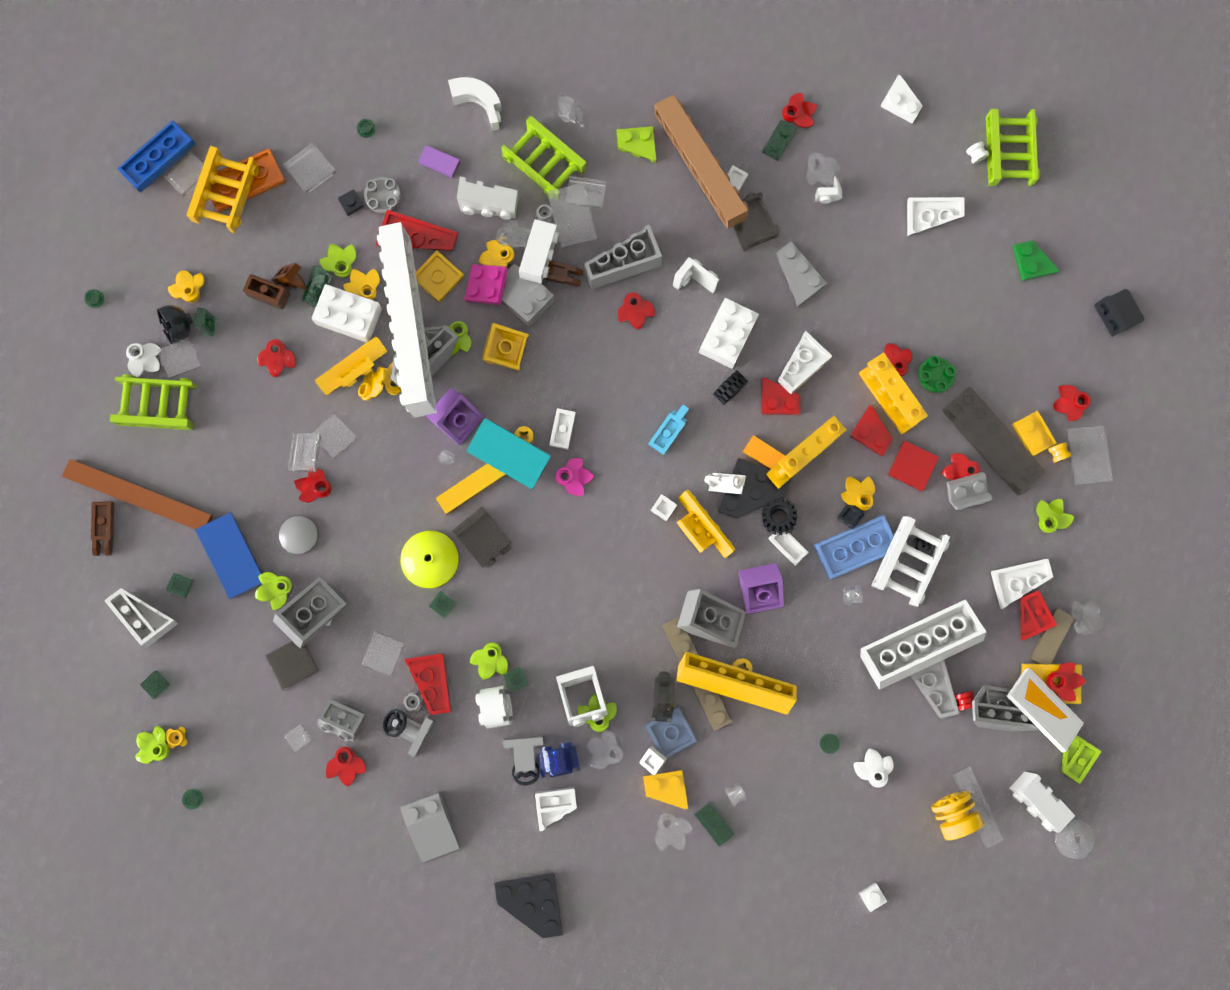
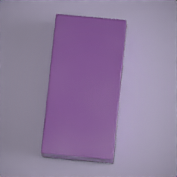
(439, 161)

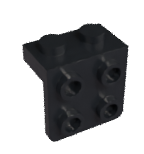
(1119, 312)

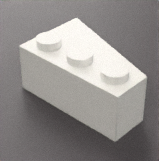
(487, 200)
(539, 251)
(139, 618)
(1041, 802)

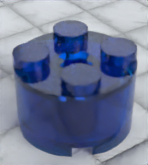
(558, 761)

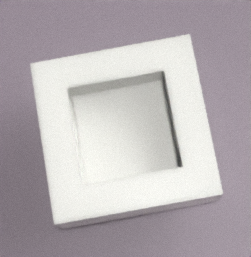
(663, 507)
(653, 760)
(872, 897)

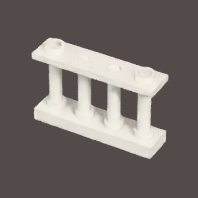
(891, 562)

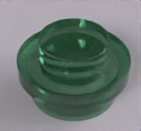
(366, 128)
(94, 298)
(829, 743)
(192, 799)

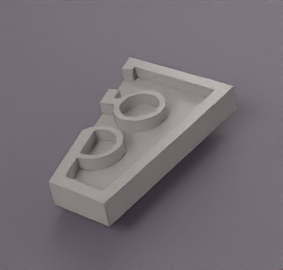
(800, 274)
(937, 689)

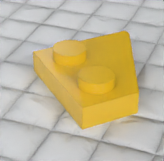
(667, 788)

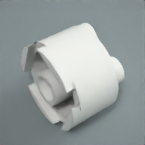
(494, 707)

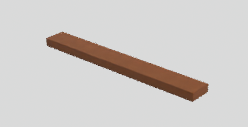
(135, 495)

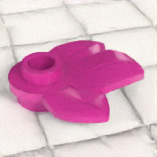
(577, 476)

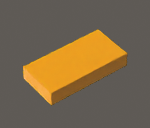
(763, 453)

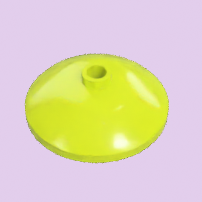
(441, 566)

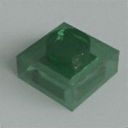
(179, 585)
(442, 604)
(515, 679)
(154, 684)

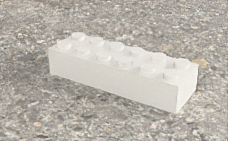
(922, 644)

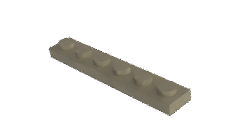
(709, 700)

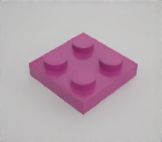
(486, 284)

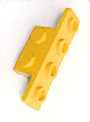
(351, 367)
(701, 528)

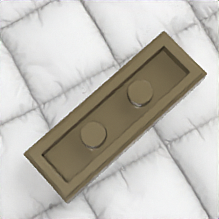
(1052, 638)

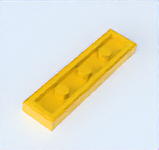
(469, 487)

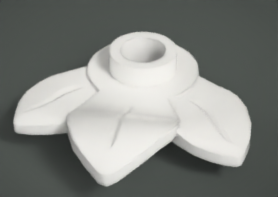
(145, 360)
(874, 765)

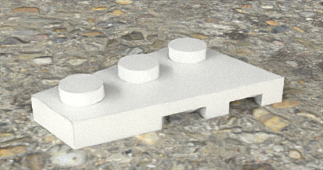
(932, 212)
(804, 363)
(1018, 580)

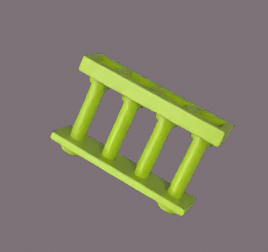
(995, 138)
(548, 141)
(161, 419)

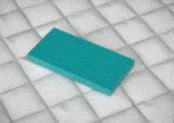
(508, 453)

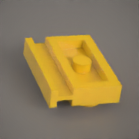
(1034, 433)

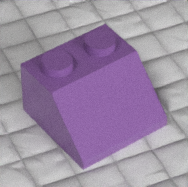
(455, 416)
(761, 588)

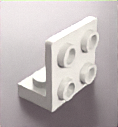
(694, 269)

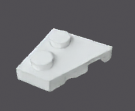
(902, 101)
(554, 805)

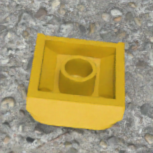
(504, 346)

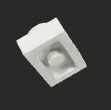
(562, 429)

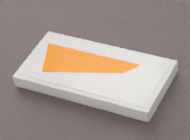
(1045, 710)

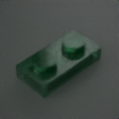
(779, 140)
(315, 285)
(205, 322)
(714, 824)

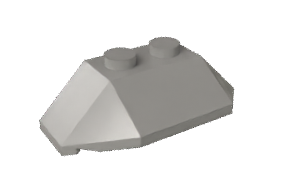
(440, 346)
(996, 711)

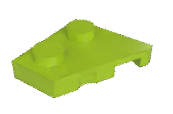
(637, 142)
(1079, 759)

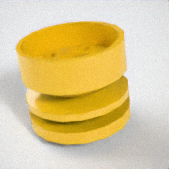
(959, 820)

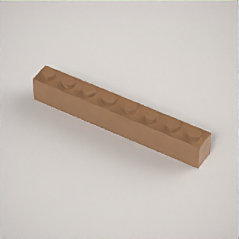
(701, 162)

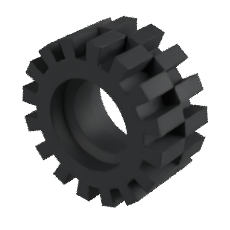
(730, 387)
(781, 505)

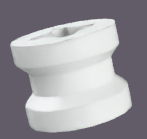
(977, 152)

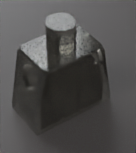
(663, 693)

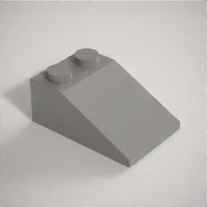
(525, 298)
(309, 612)
(711, 618)
(430, 826)

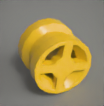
(521, 432)
(1060, 452)
(743, 664)

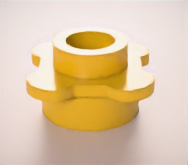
(171, 734)

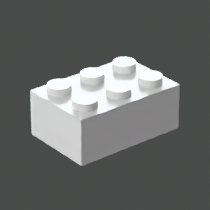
(346, 313)
(728, 333)

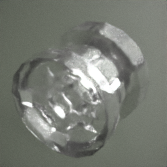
(852, 595)
(736, 794)

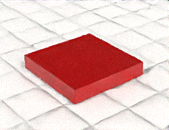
(913, 466)

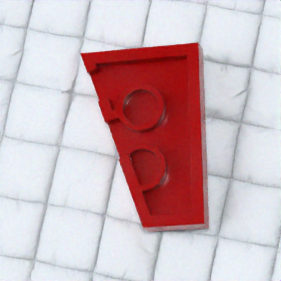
(431, 679)

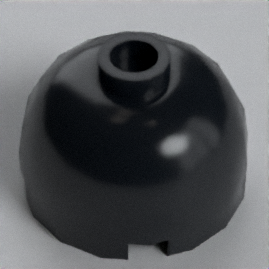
(175, 322)

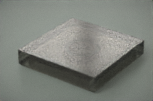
(291, 664)

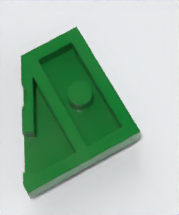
(1032, 261)

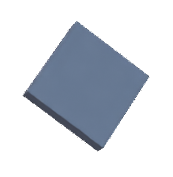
(673, 735)

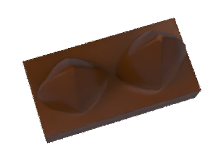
(289, 276)

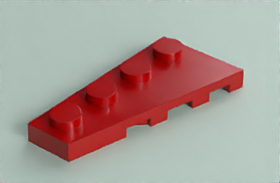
(423, 234)

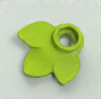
(337, 258)
(464, 341)
(1054, 514)
(271, 591)
(490, 663)
(594, 705)
(149, 745)

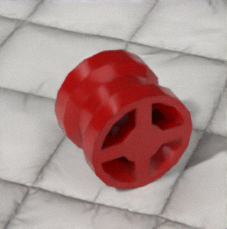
(964, 700)

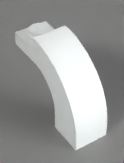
(474, 90)

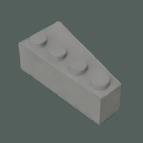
(625, 260)

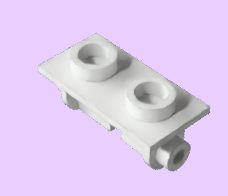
(725, 483)

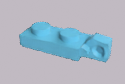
(669, 430)

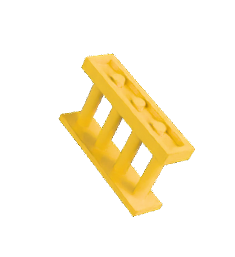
(209, 176)
(892, 393)
(806, 451)

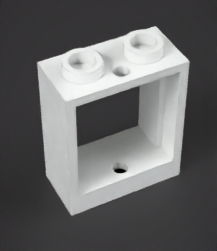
(575, 678)

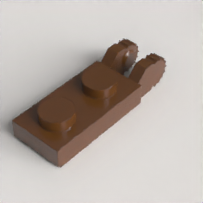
(559, 271)
(102, 526)

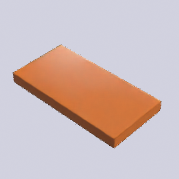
(268, 177)

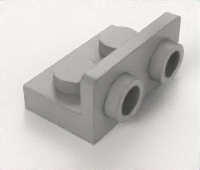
(968, 491)
(340, 720)

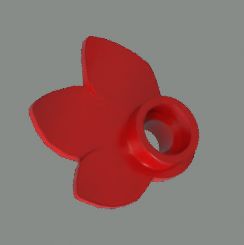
(801, 110)
(635, 313)
(898, 357)
(276, 360)
(1069, 403)
(959, 467)
(310, 486)
(1067, 681)
(345, 769)

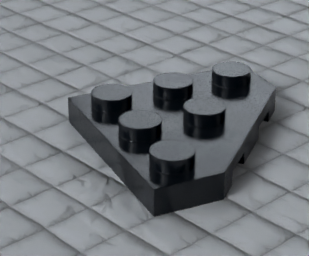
(756, 491)
(532, 902)

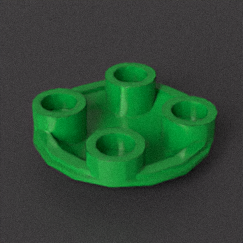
(936, 374)

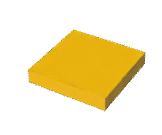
(438, 276)

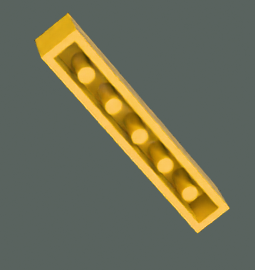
(736, 683)

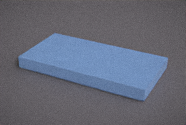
(855, 547)

